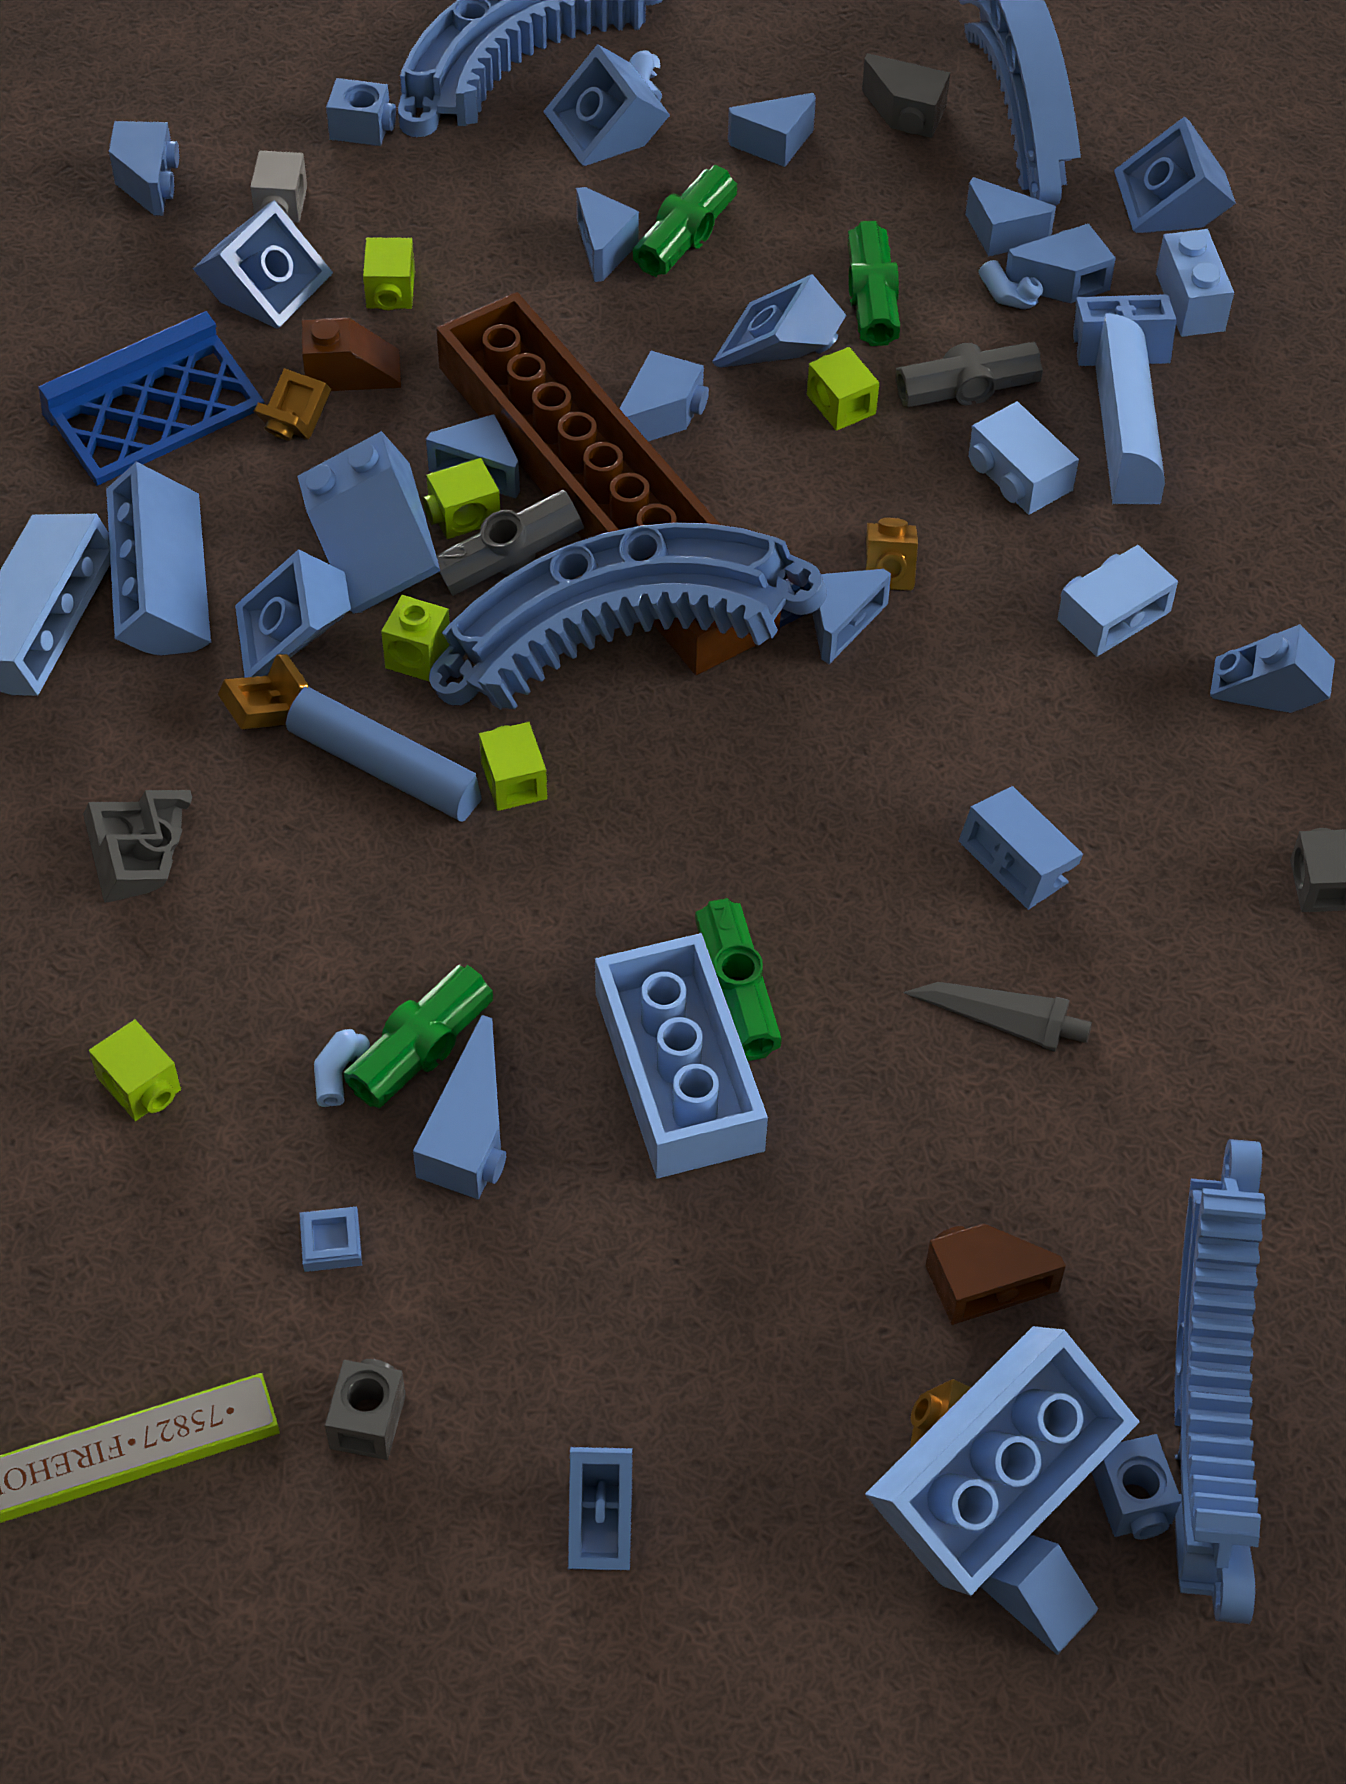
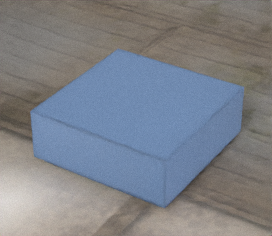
(330, 1239)

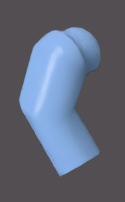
(644, 63)
(1009, 293)
(330, 1063)

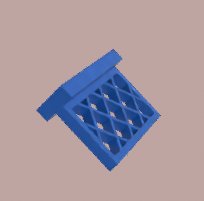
(125, 374)

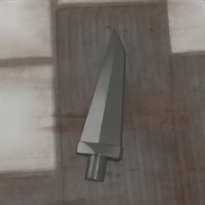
(1022, 1015)

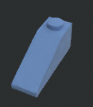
(463, 1133)

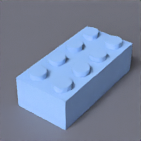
(680, 1055)
(1002, 1459)

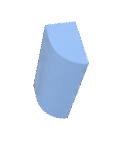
(1128, 413)
(46, 593)

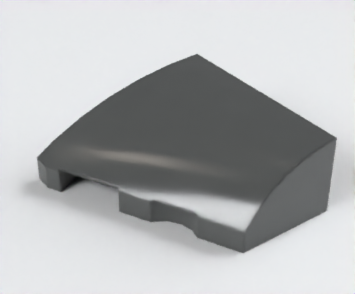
(135, 841)

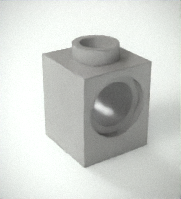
(282, 179)

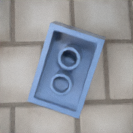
(370, 520)

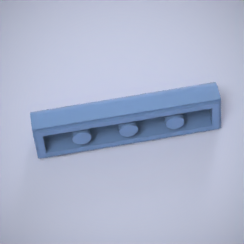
(384, 753)

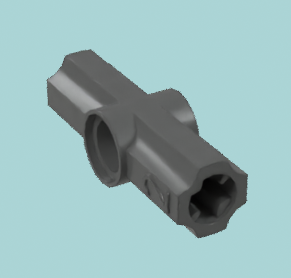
(969, 374)
(508, 542)

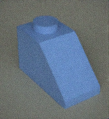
(665, 396)

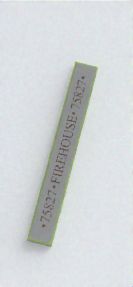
(135, 1446)

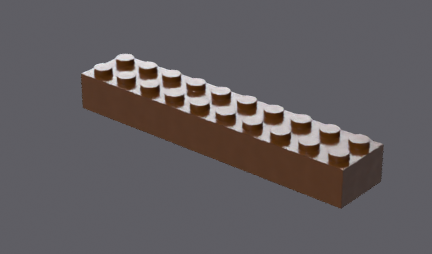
(574, 441)

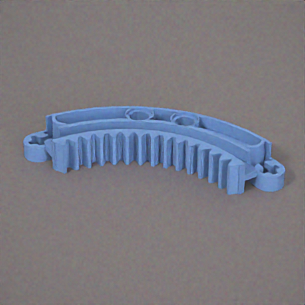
(479, 39)
(1036, 89)
(546, 612)
(1214, 1383)

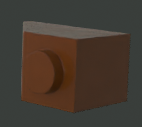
(348, 356)
(989, 1271)

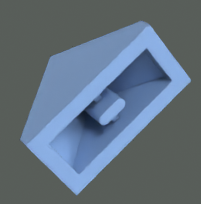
(772, 127)
(1006, 217)
(606, 229)
(476, 440)
(849, 607)
(600, 1508)
(1042, 1592)

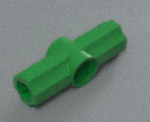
(685, 221)
(873, 284)
(734, 956)
(418, 1036)

